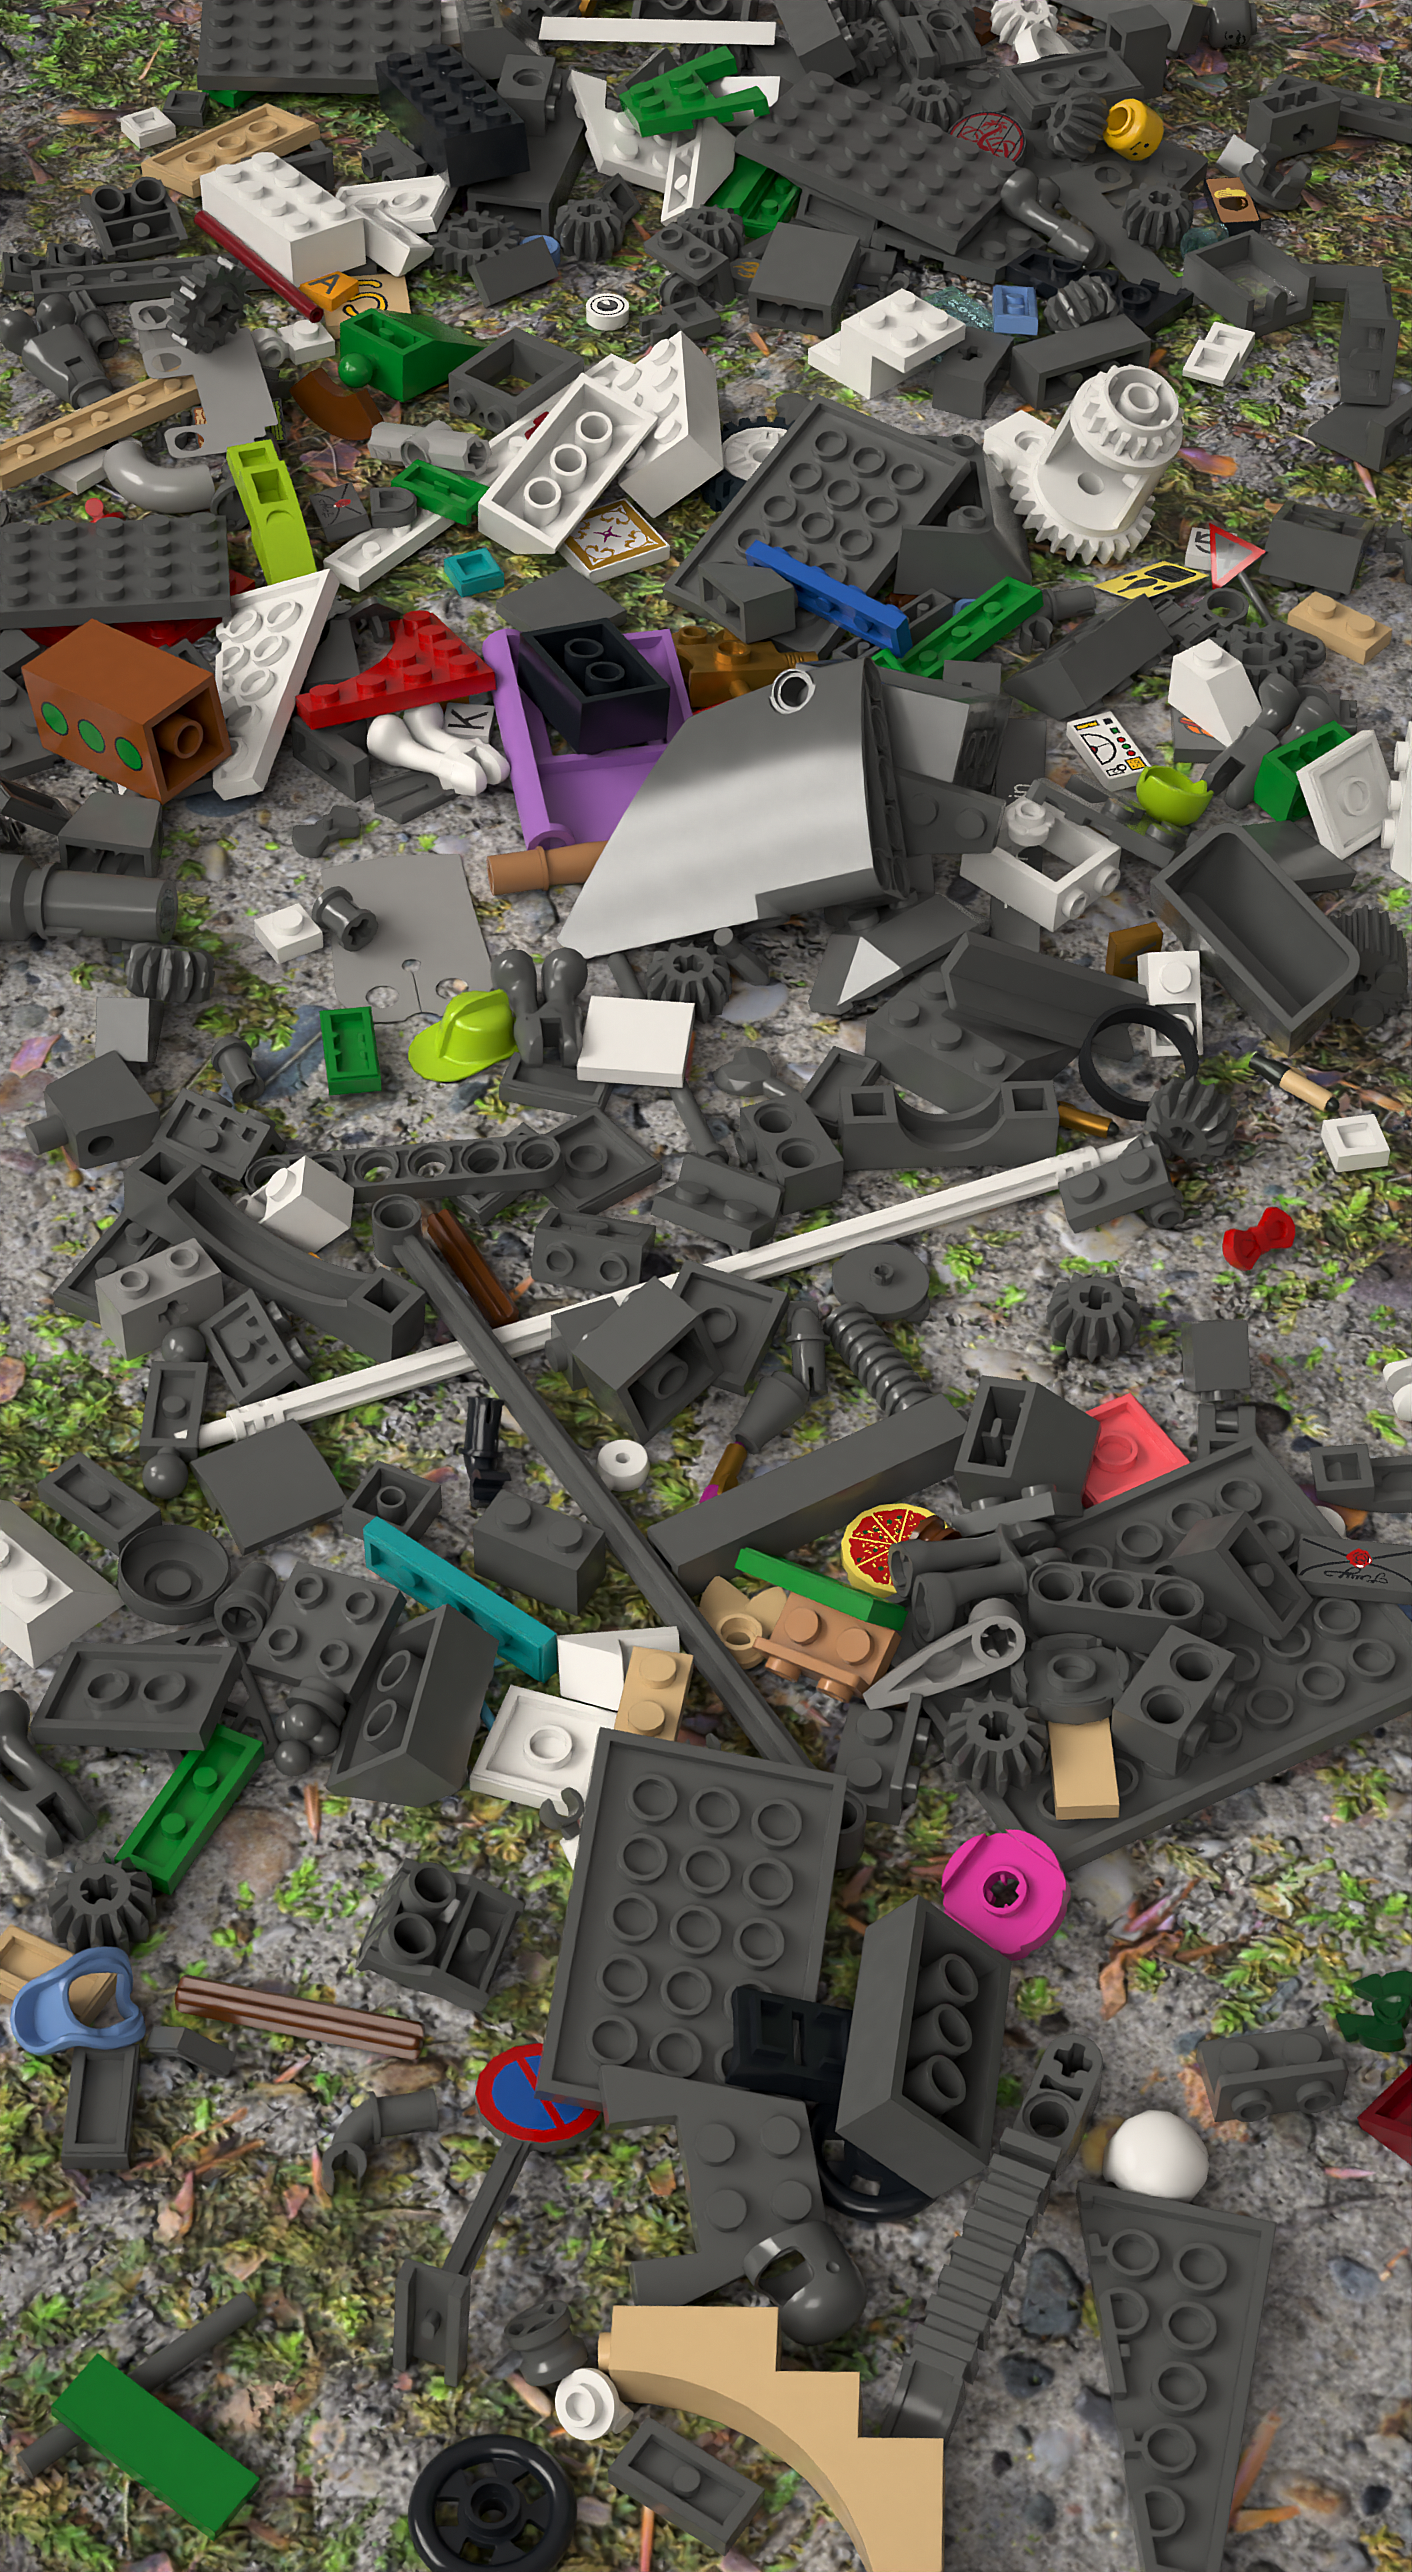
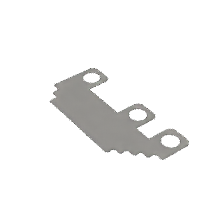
(228, 385)

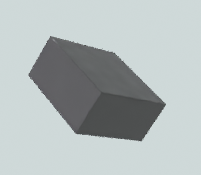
(394, 1496)

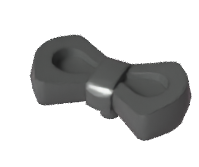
(338, 824)

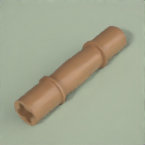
(542, 868)

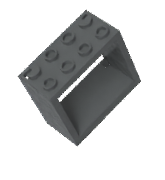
(939, 726)

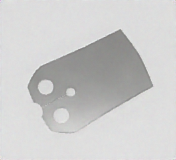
(420, 916)

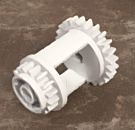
(1098, 470)

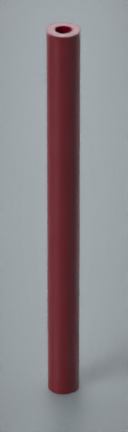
(259, 266)

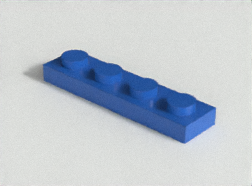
(837, 602)

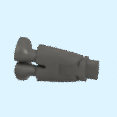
(60, 354)

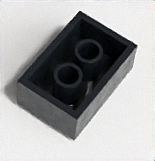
(593, 686)

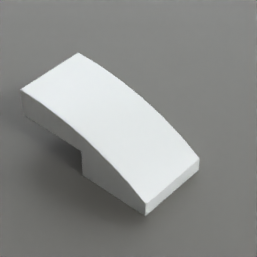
(1220, 354)

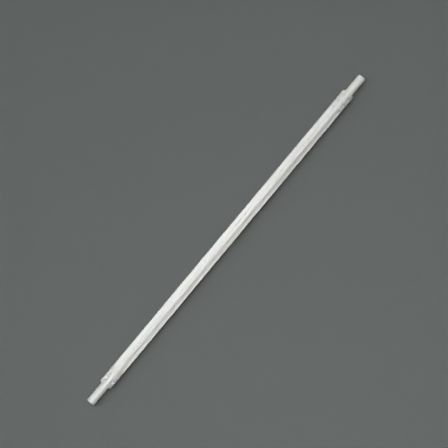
(755, 1265)

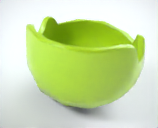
(1172, 795)

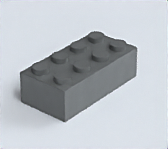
(925, 2047)

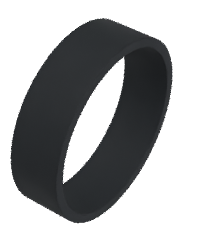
(1138, 1014)

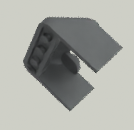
(980, 541)

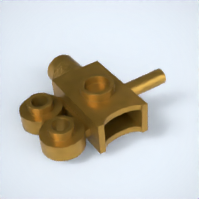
(726, 666)

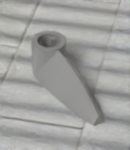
(955, 1657)

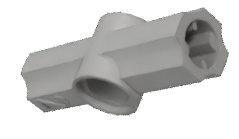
(433, 444)

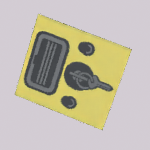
(1151, 580)

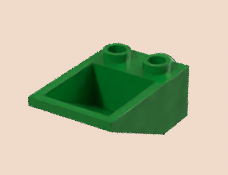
(400, 352)

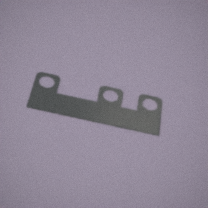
(1083, 197)

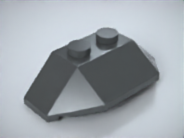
(889, 946)

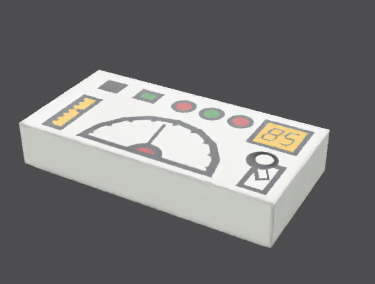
(1107, 750)

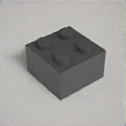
(648, 1360)

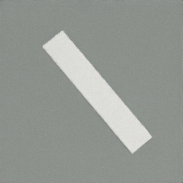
(657, 30)

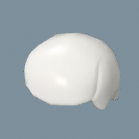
(1157, 2157)

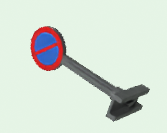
(435, 2302)

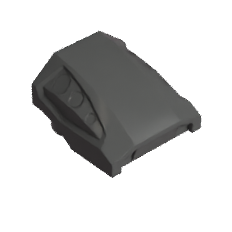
(134, 220)
(439, 1933)

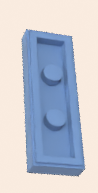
(1014, 310)

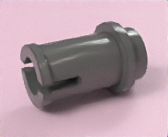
(233, 1059)

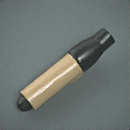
(1294, 1082)

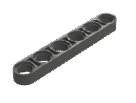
(408, 1159)

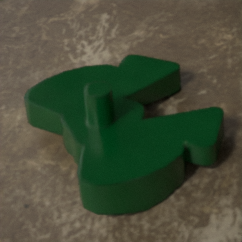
(1391, 2008)

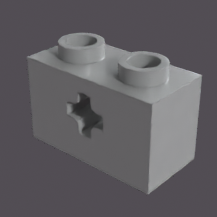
(157, 1296)

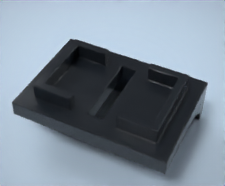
(765, 2046)

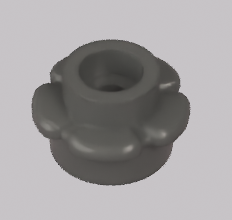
(676, 289)

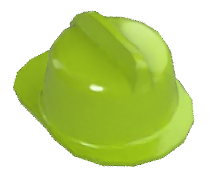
(468, 1039)

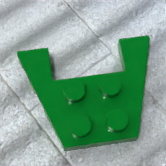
(680, 96)

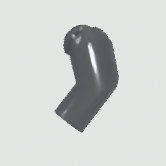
(1315, 647)

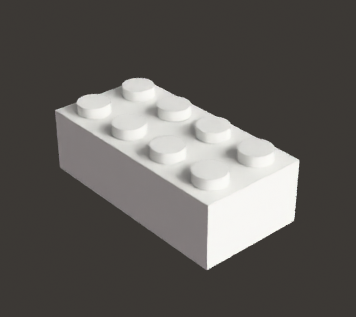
(285, 217)
(685, 445)

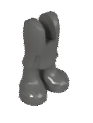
(1244, 756)

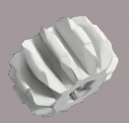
(1015, 16)

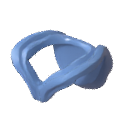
(43, 2014)

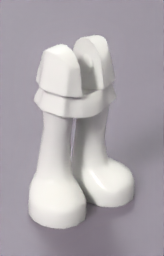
(423, 746)

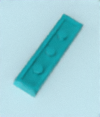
(437, 1582)

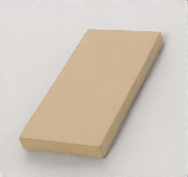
(251, 133)

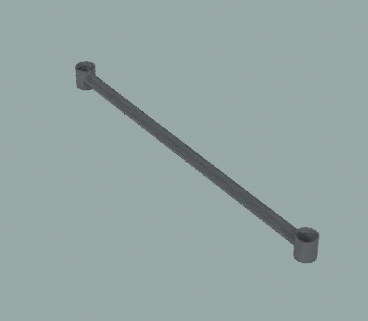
(401, 1244)

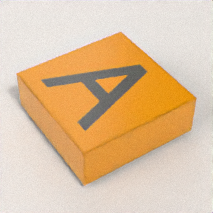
(331, 290)

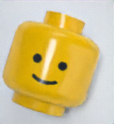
(1133, 130)

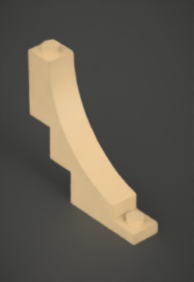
(729, 2371)

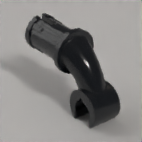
(482, 1451)

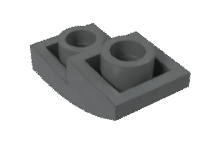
(17, 266)

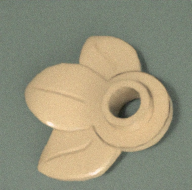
(741, 1620)

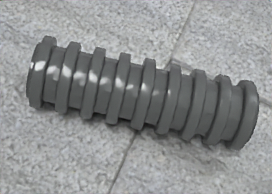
(874, 1359)

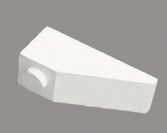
(696, 167)

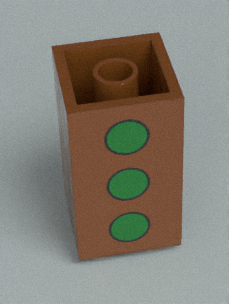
(127, 710)

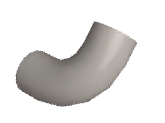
(156, 486)

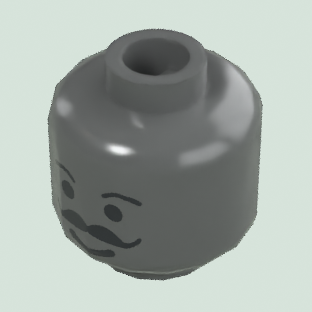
(1230, 23)

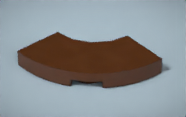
(335, 409)

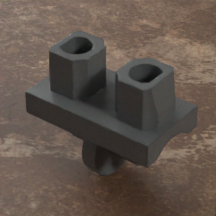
(393, 159)

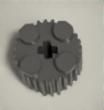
(1382, 966)

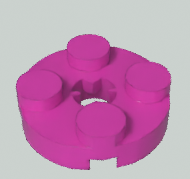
(1041, 1891)

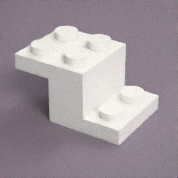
(886, 343)

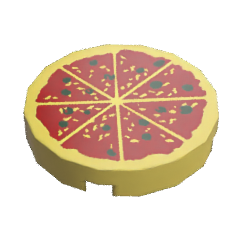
(869, 1539)

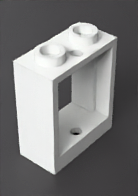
(1036, 894)

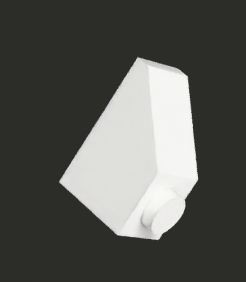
(1213, 691)

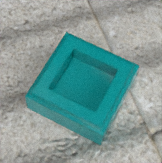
(473, 572)

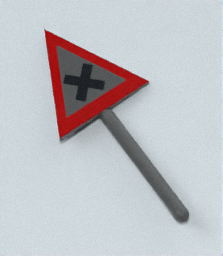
(1230, 560)

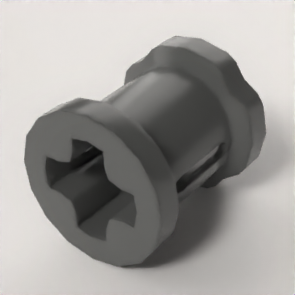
(337, 912)

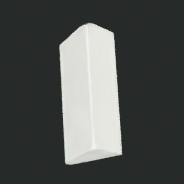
(390, 241)

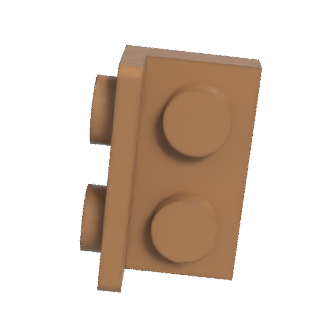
(827, 1647)

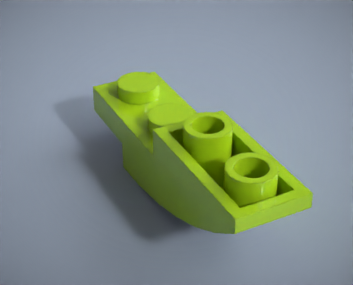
(272, 510)

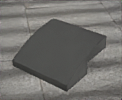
(269, 1486)

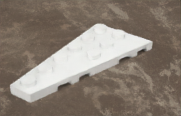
(264, 665)

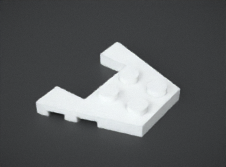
(614, 139)

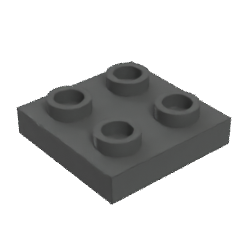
(327, 1630)

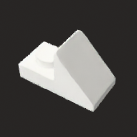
(597, 1663)

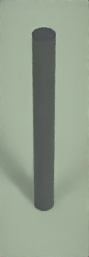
(149, 2375)

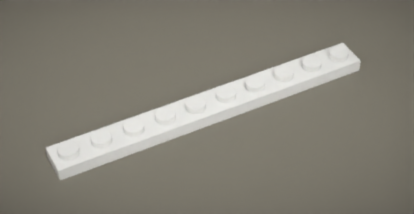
(381, 549)

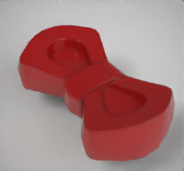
(1273, 1231)

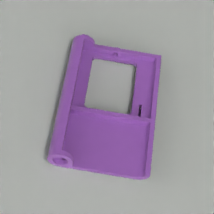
(574, 795)

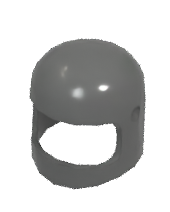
(820, 2295)

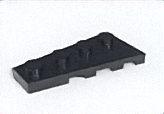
(1141, 303)

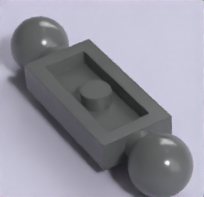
(174, 1404)

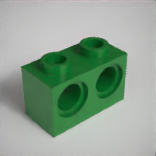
(1277, 783)

